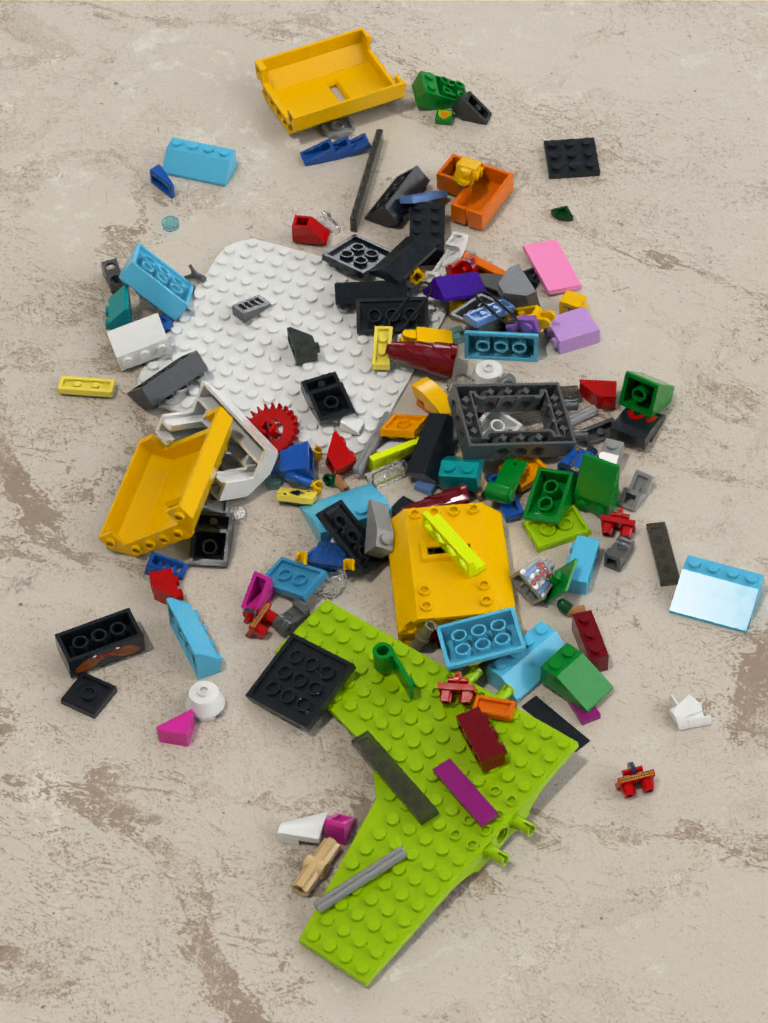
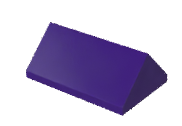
(455, 287)

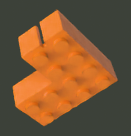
(477, 202)

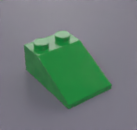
(597, 486)
(550, 495)
(575, 678)

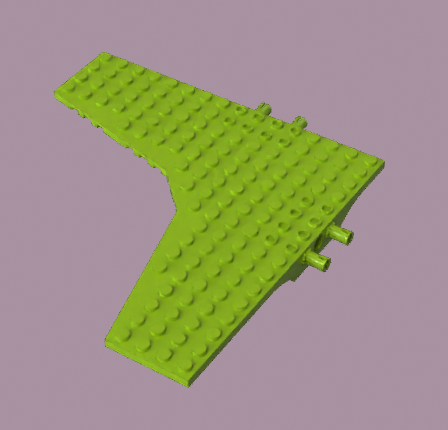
(419, 734)

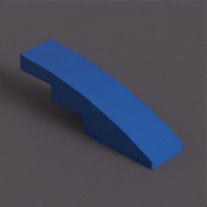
(331, 151)

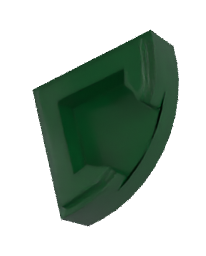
(562, 214)

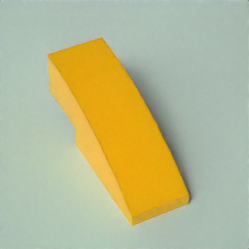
(431, 395)

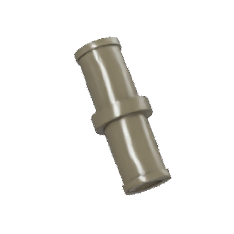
(423, 635)

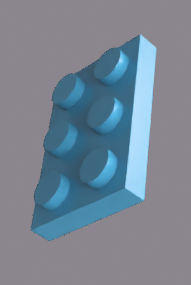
(295, 578)

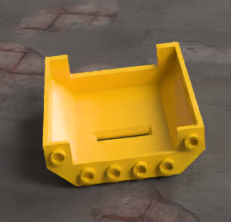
(301, 78)
(166, 489)
(433, 584)

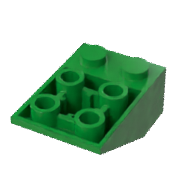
(435, 91)

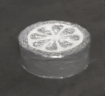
(240, 514)

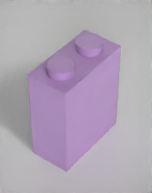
(572, 331)

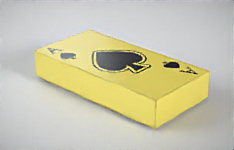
(296, 496)

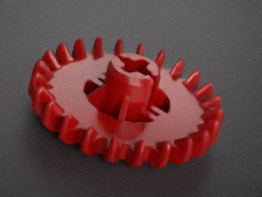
(284, 418)

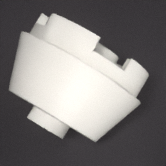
(487, 372)
(205, 701)

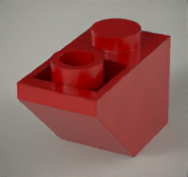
(308, 230)
(339, 458)
(165, 585)

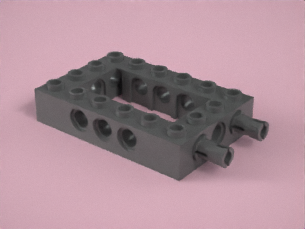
(553, 441)

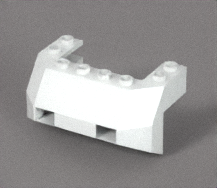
(248, 454)

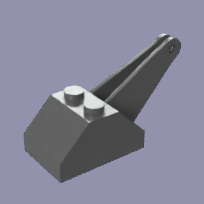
(511, 286)

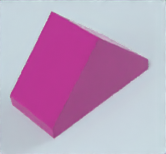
(258, 592)
(177, 730)
(339, 827)

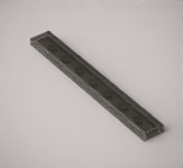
(366, 181)

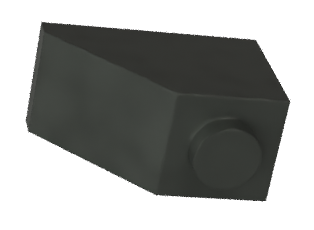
(471, 109)
(302, 346)

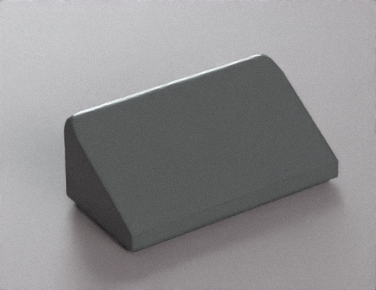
(598, 432)

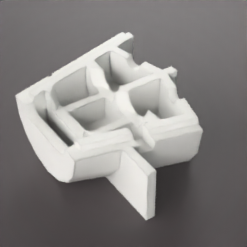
(688, 713)

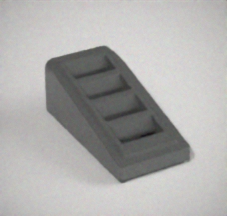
(245, 313)

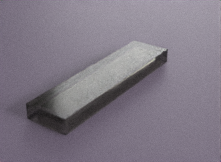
(662, 553)

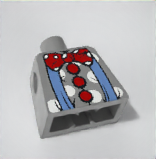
(533, 580)

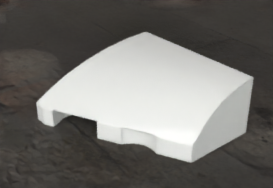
(302, 829)

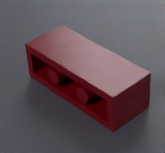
(589, 639)
(481, 739)

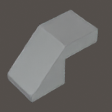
(637, 491)

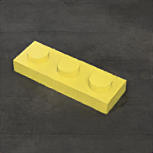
(382, 336)
(86, 386)

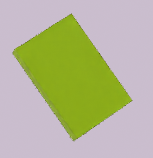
(548, 536)

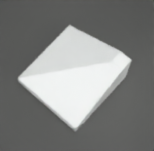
(351, 425)

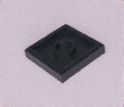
(89, 695)

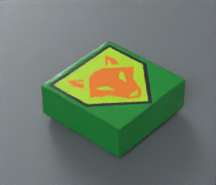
(444, 116)

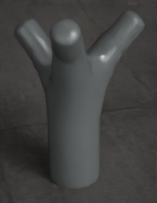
(195, 275)

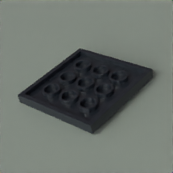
(300, 681)

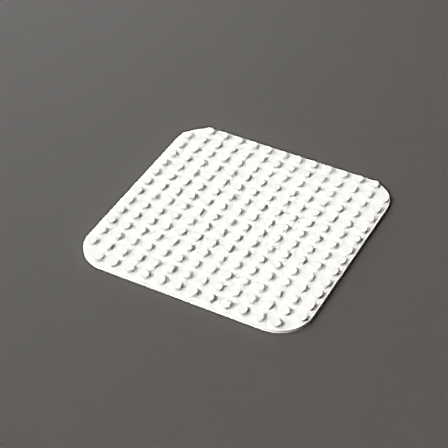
(254, 359)

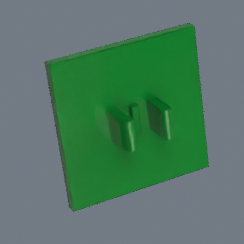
(561, 581)

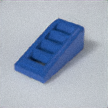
(161, 180)
(157, 560)

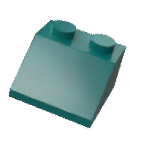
(119, 309)
(457, 471)

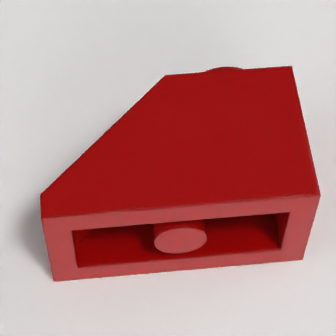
(599, 393)

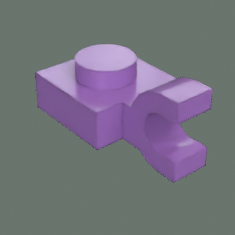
(526, 323)

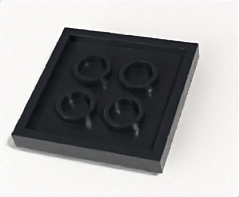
(571, 158)
(356, 255)

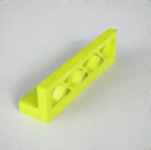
(392, 454)
(452, 544)

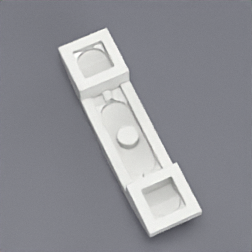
(455, 248)

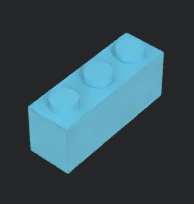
(587, 553)

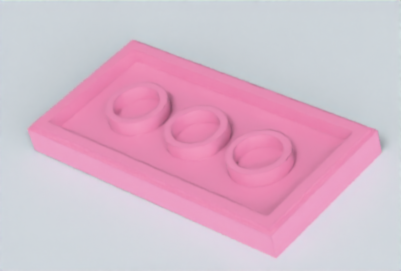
(552, 267)

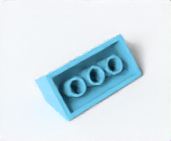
(199, 162)
(501, 346)
(193, 638)
(524, 668)

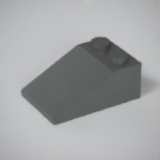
(472, 305)

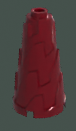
(431, 357)
(453, 495)

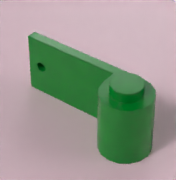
(506, 482)
(386, 660)

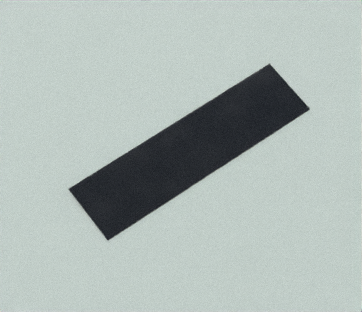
(547, 715)

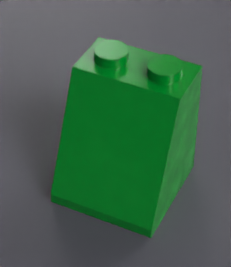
(645, 393)

